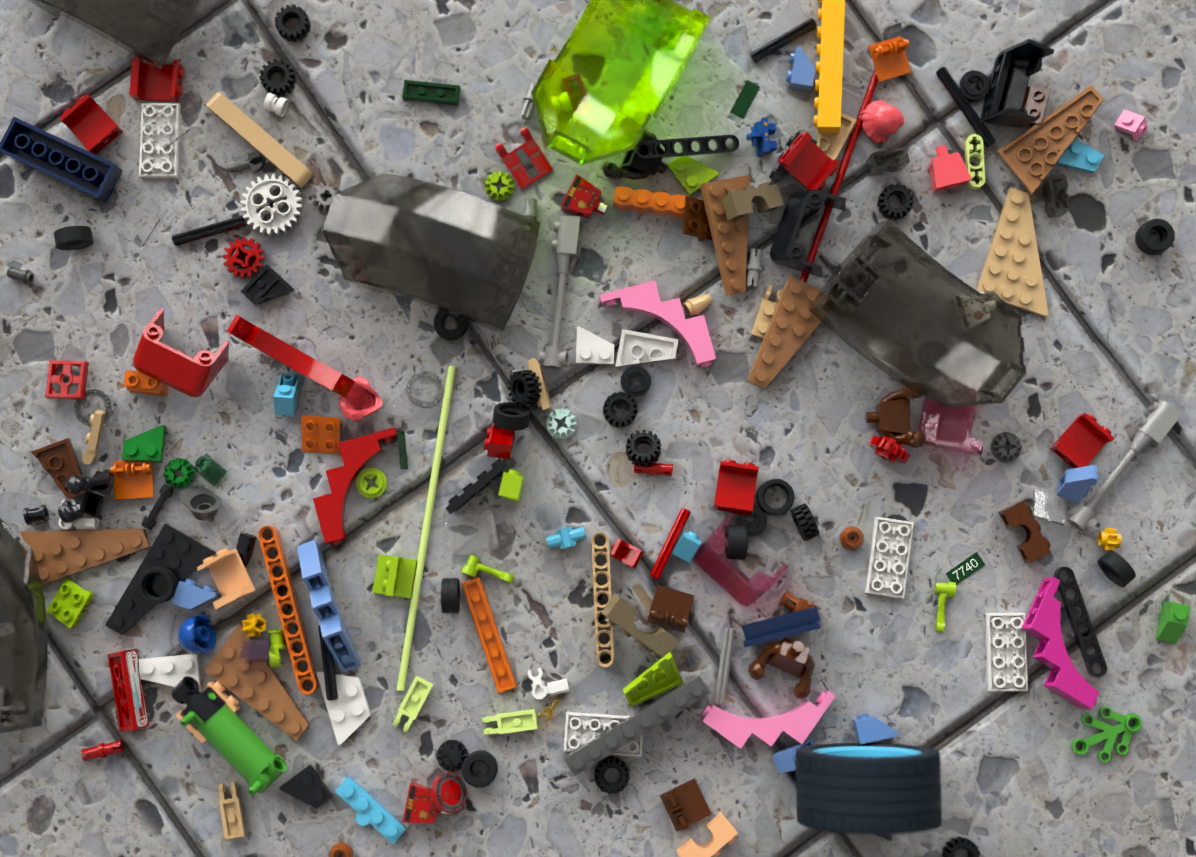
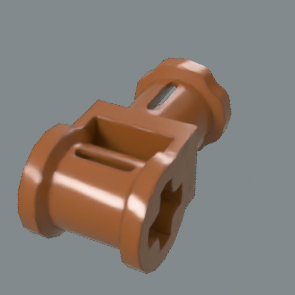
(799, 604)

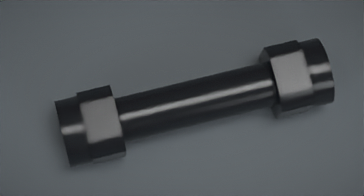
(165, 492)

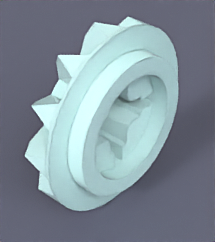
(570, 422)

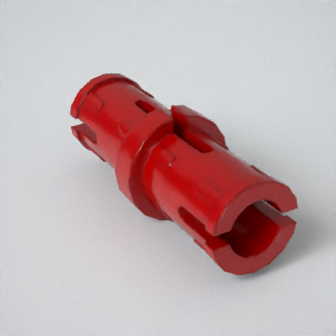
(655, 469)
(102, 750)

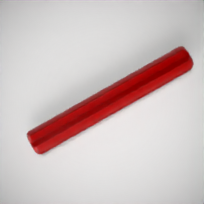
(670, 543)

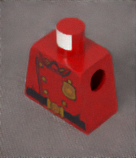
(583, 199)
(420, 805)

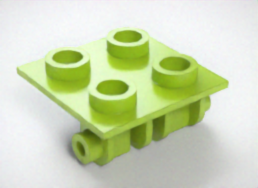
(69, 603)

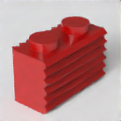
(499, 442)

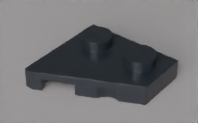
(266, 286)
(308, 787)

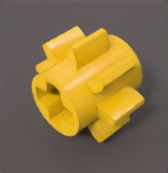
(1109, 539)
(254, 625)

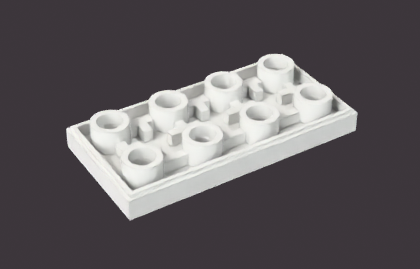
(153, 159)
(889, 557)
(1006, 652)
(586, 726)

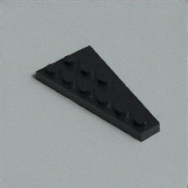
(169, 550)

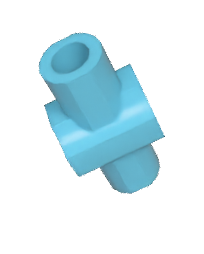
(566, 537)

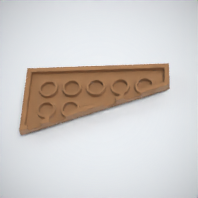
(1042, 146)
(727, 236)
(786, 331)
(74, 551)
(256, 685)

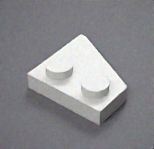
(593, 349)

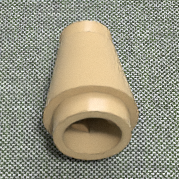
(697, 305)

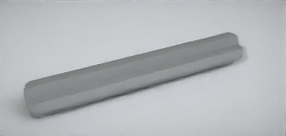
(724, 666)

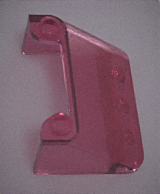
(949, 427)

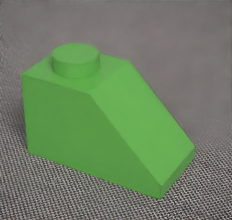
(1172, 621)

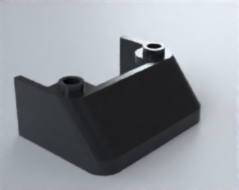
(1010, 82)
(784, 248)

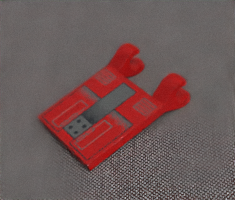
(525, 162)

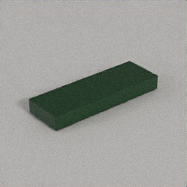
(431, 92)

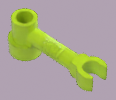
(473, 566)
(944, 590)

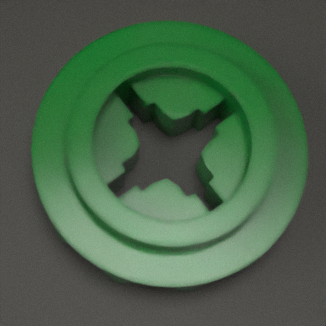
(187, 470)

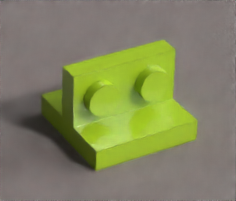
(394, 576)

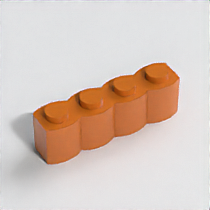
(645, 201)

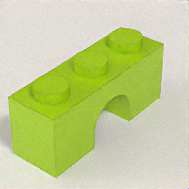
(512, 485)

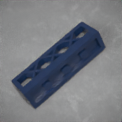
(781, 626)

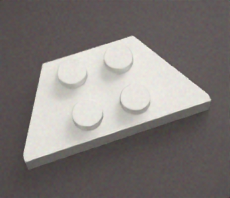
(349, 709)

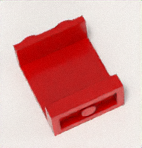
(154, 84)
(90, 124)
(808, 163)
(1081, 441)
(736, 487)

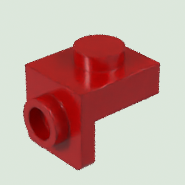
(626, 553)

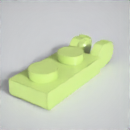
(413, 701)
(512, 722)

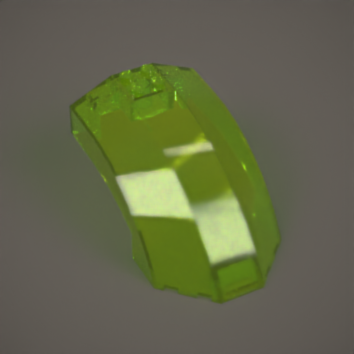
(615, 75)

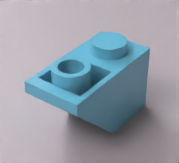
(287, 394)
(687, 546)

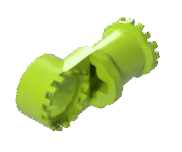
(277, 643)

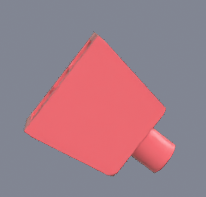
(947, 170)

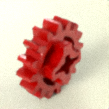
(236, 260)
(889, 449)

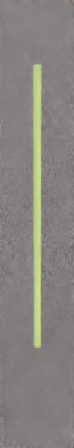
(426, 528)

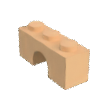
(722, 833)

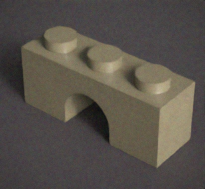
(765, 198)

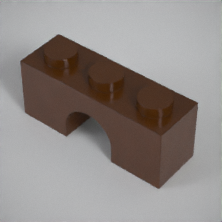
(1034, 545)

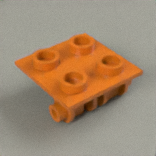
(890, 58)
(320, 434)
(133, 480)

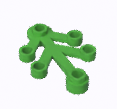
(1109, 733)

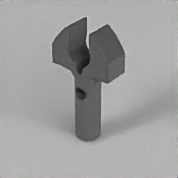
(247, 164)

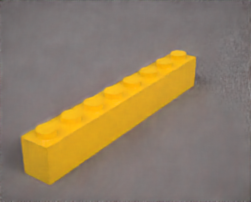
(830, 66)

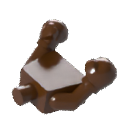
(893, 418)
(789, 657)

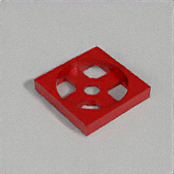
(54, 366)

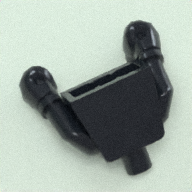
(635, 168)
(96, 495)

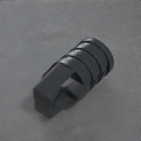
(245, 547)

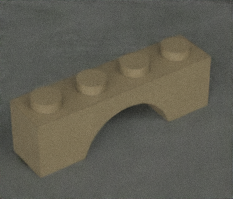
(622, 614)

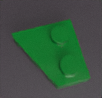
(145, 446)

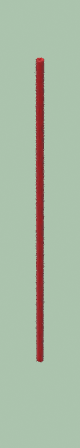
(840, 175)

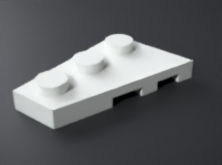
(643, 347)
(170, 669)

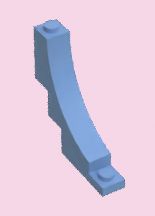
(325, 606)

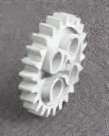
(265, 189)

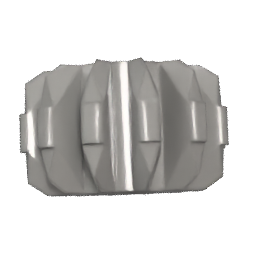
(323, 193)

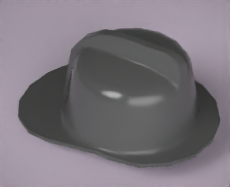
(201, 502)

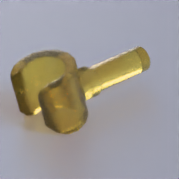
(548, 711)

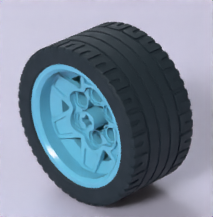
(868, 788)

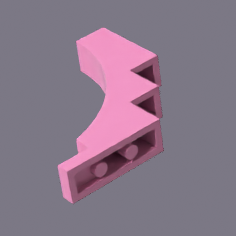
(646, 300)
(796, 722)

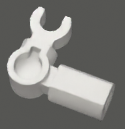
(82, 523)
(539, 689)

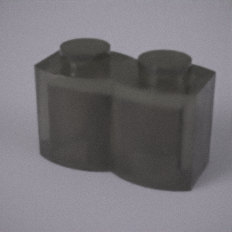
(890, 161)
(1056, 195)

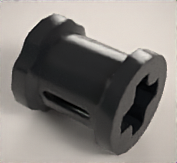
(36, 514)

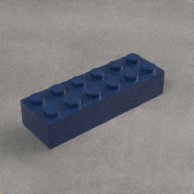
(59, 160)

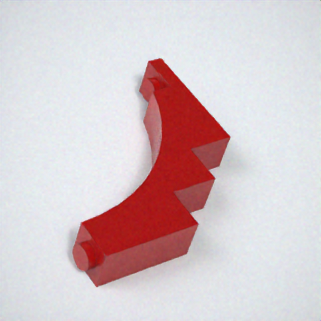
(290, 356)
(355, 456)

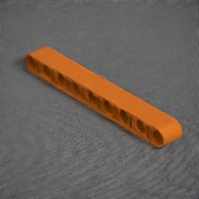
(295, 616)

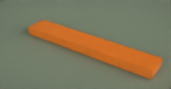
(489, 635)

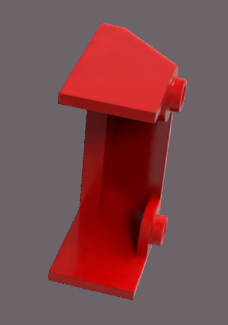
(173, 367)

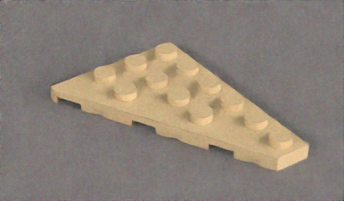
(1013, 258)

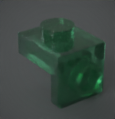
(209, 469)

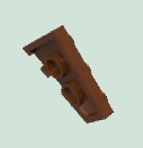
(60, 463)

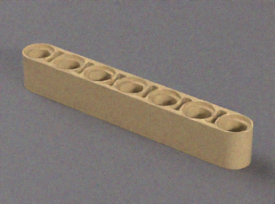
(259, 139)
(599, 589)

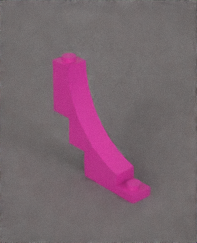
(1044, 624)

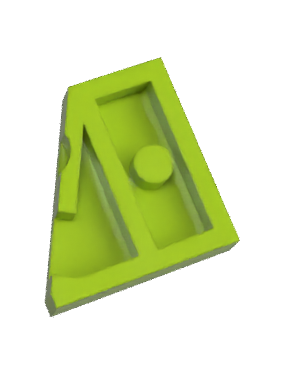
(691, 173)

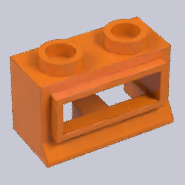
(141, 383)

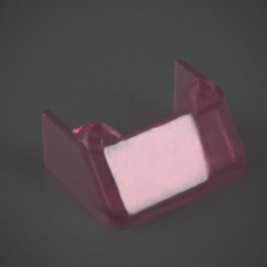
(726, 574)

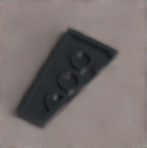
(483, 481)

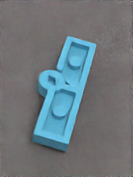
(370, 810)

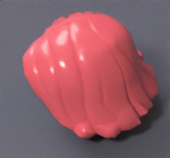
(881, 120)
(360, 401)

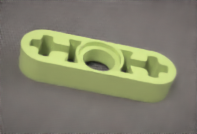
(968, 148)

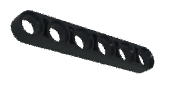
(686, 147)
(1076, 623)

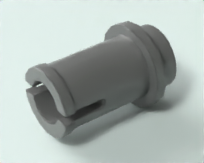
(25, 276)

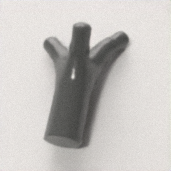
(829, 261)

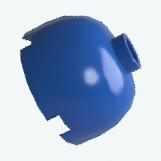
(196, 635)

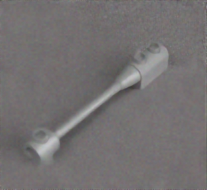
(566, 247)
(1151, 431)

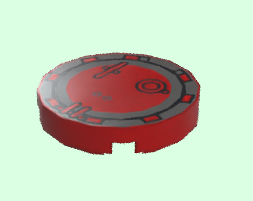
(449, 793)

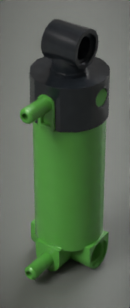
(228, 735)

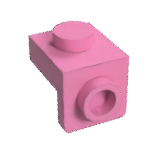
(1131, 124)

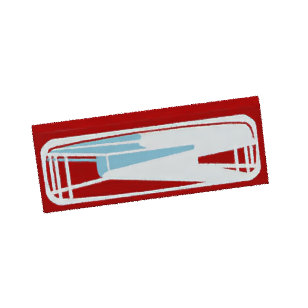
(128, 690)

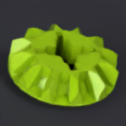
(504, 192)
(362, 484)

